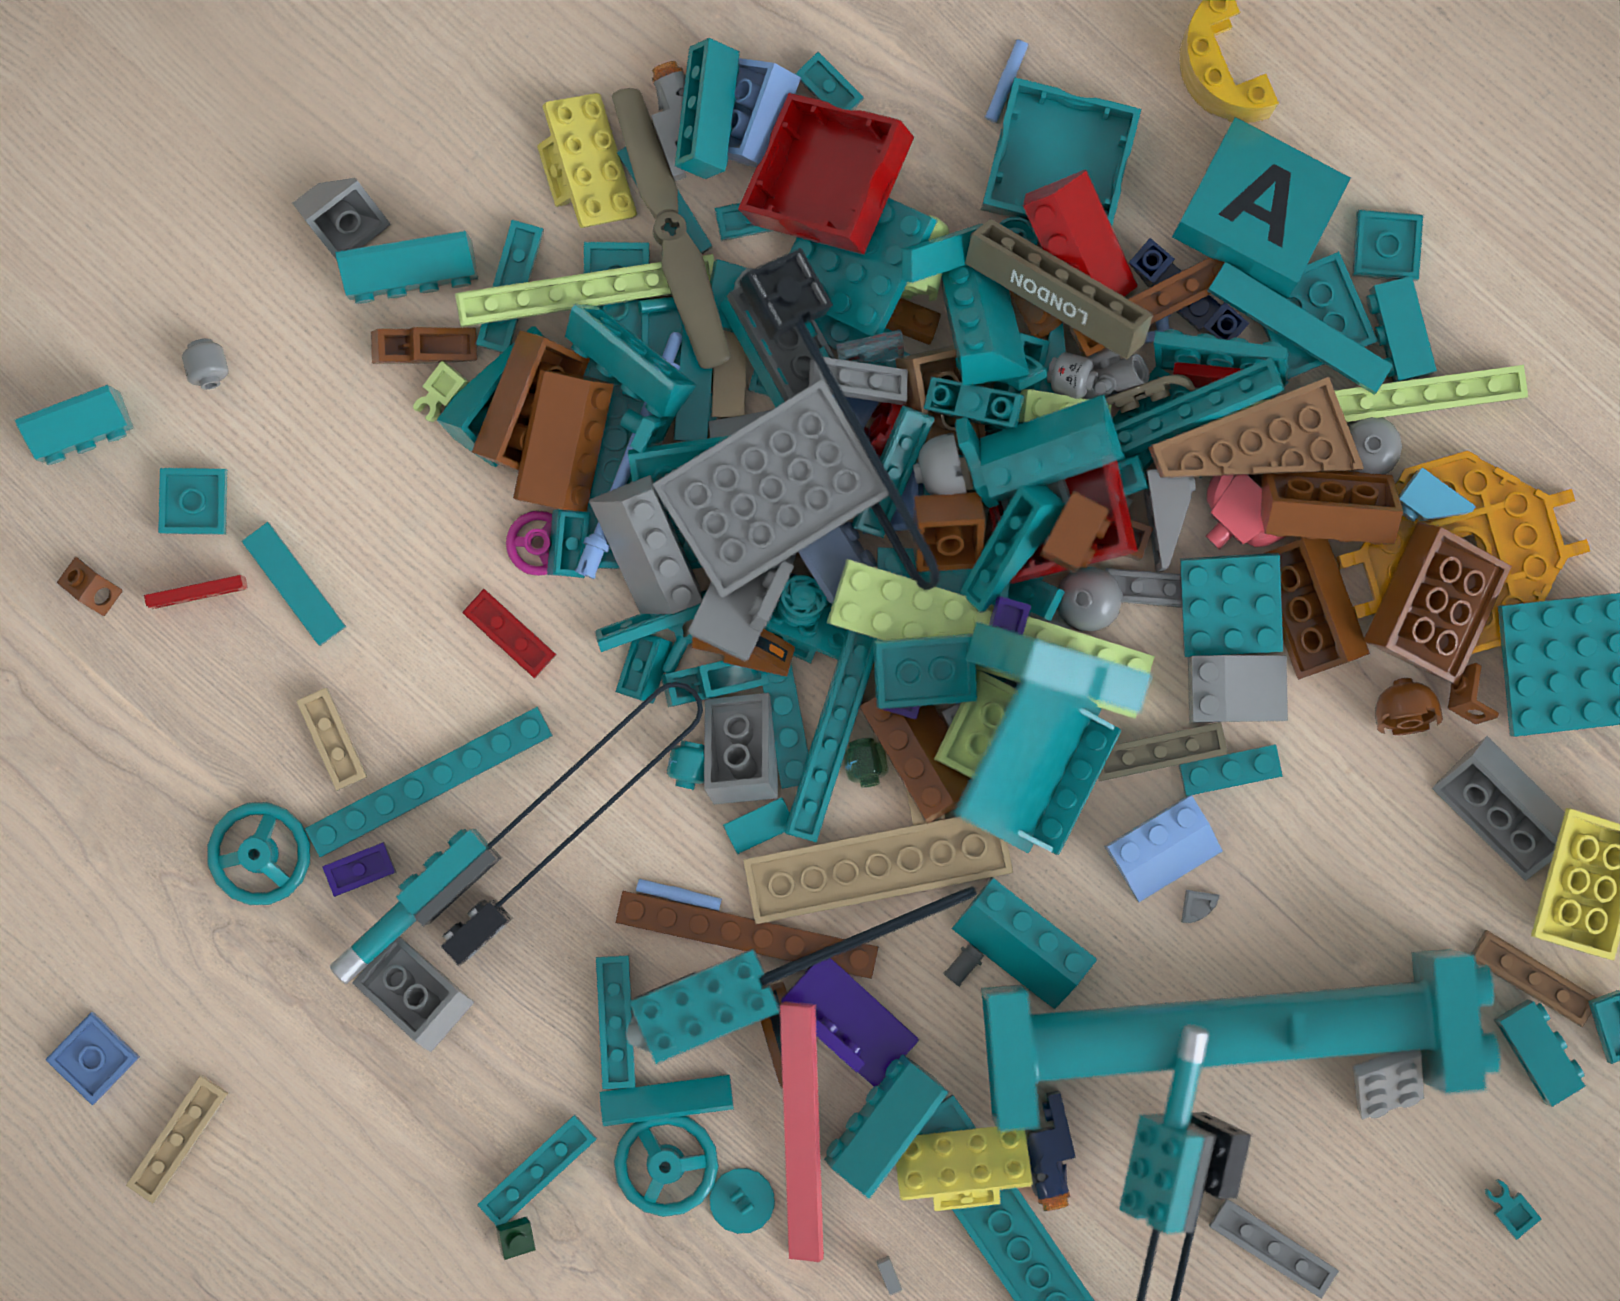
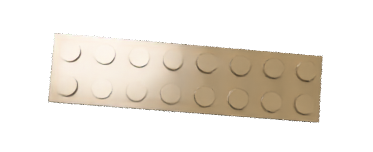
(873, 868)

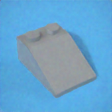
(1166, 509)
(1237, 688)
(740, 749)
(413, 993)

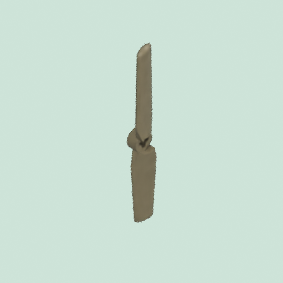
(680, 256)

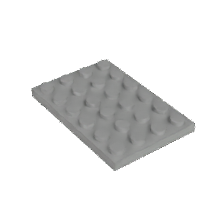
(771, 488)

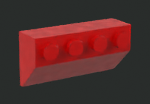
(1078, 232)

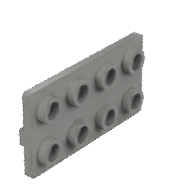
(740, 616)

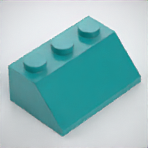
(75, 424)

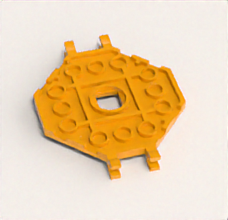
(1508, 522)

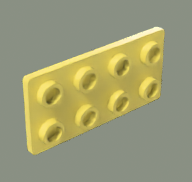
(584, 161)
(964, 1167)

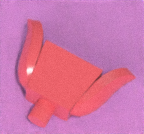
(1237, 509)

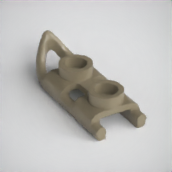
(1156, 389)

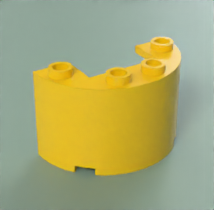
(1208, 75)

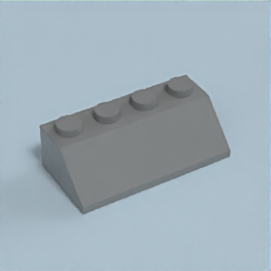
(647, 548)
(1503, 807)

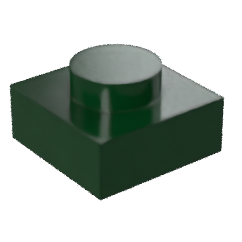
(515, 1238)

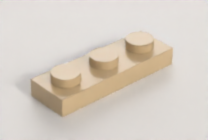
(331, 739)

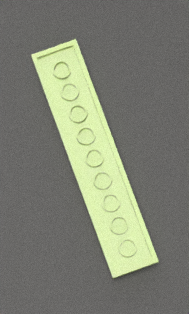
(897, 608)

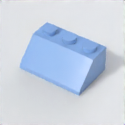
(759, 100)
(1164, 848)

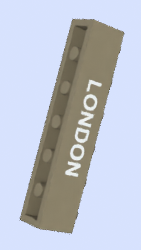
(1058, 289)

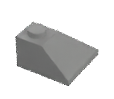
(341, 214)

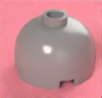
(1376, 444)
(940, 466)
(1090, 599)

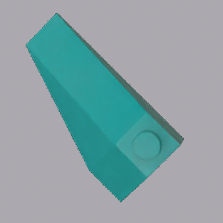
(470, 405)

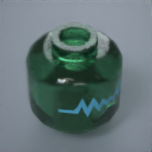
(865, 762)

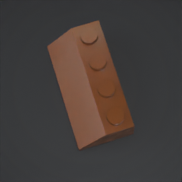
(563, 440)
(1331, 506)
(1316, 609)
(912, 749)

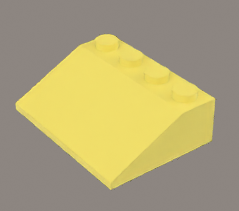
(1583, 887)

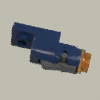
(1046, 1152)

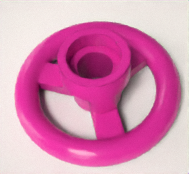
(514, 541)

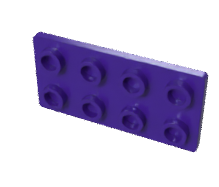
(852, 1020)

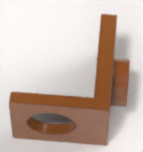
(84, 583)
(1464, 697)

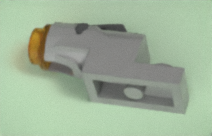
(669, 84)

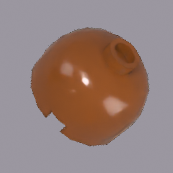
(1407, 708)

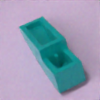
(711, 681)

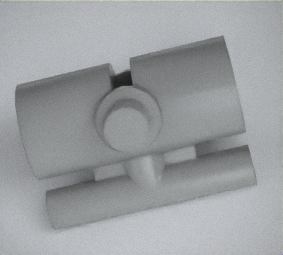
(1116, 373)

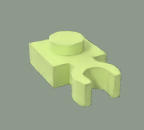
(442, 387)

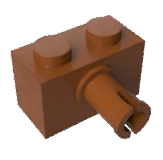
(1075, 532)

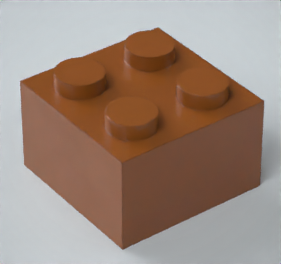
(951, 529)

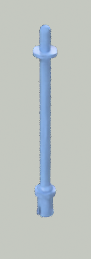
(597, 543)

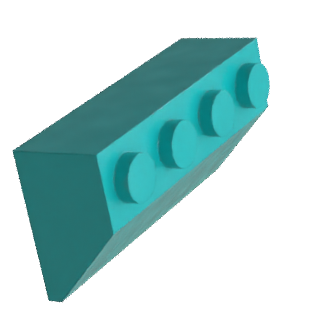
(407, 266)
(982, 327)
(628, 360)
(1049, 448)
(1024, 943)
(885, 1125)

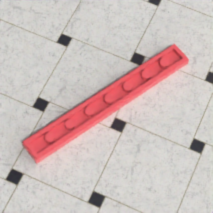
(801, 1131)

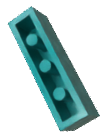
(707, 108)

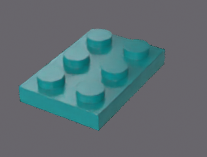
(924, 671)

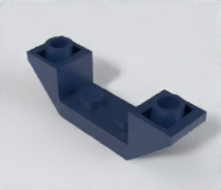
(1205, 315)

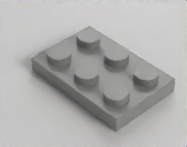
(1388, 1083)

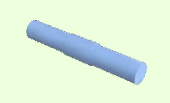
(1006, 81)
(678, 894)

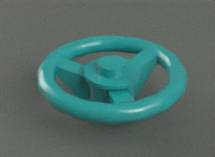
(258, 853)
(666, 1166)

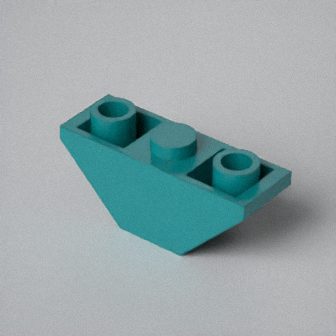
(977, 403)

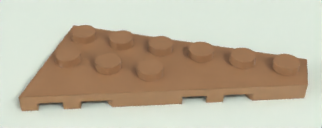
(1281, 435)

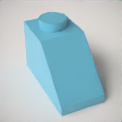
(1431, 499)

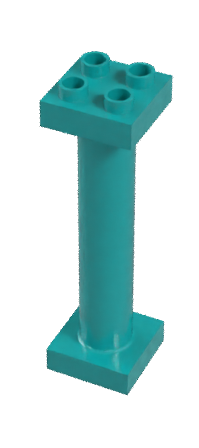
(1431, 1015)

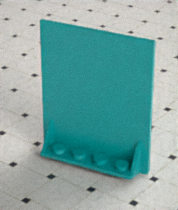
(1039, 768)

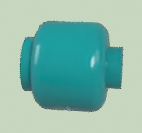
(687, 764)

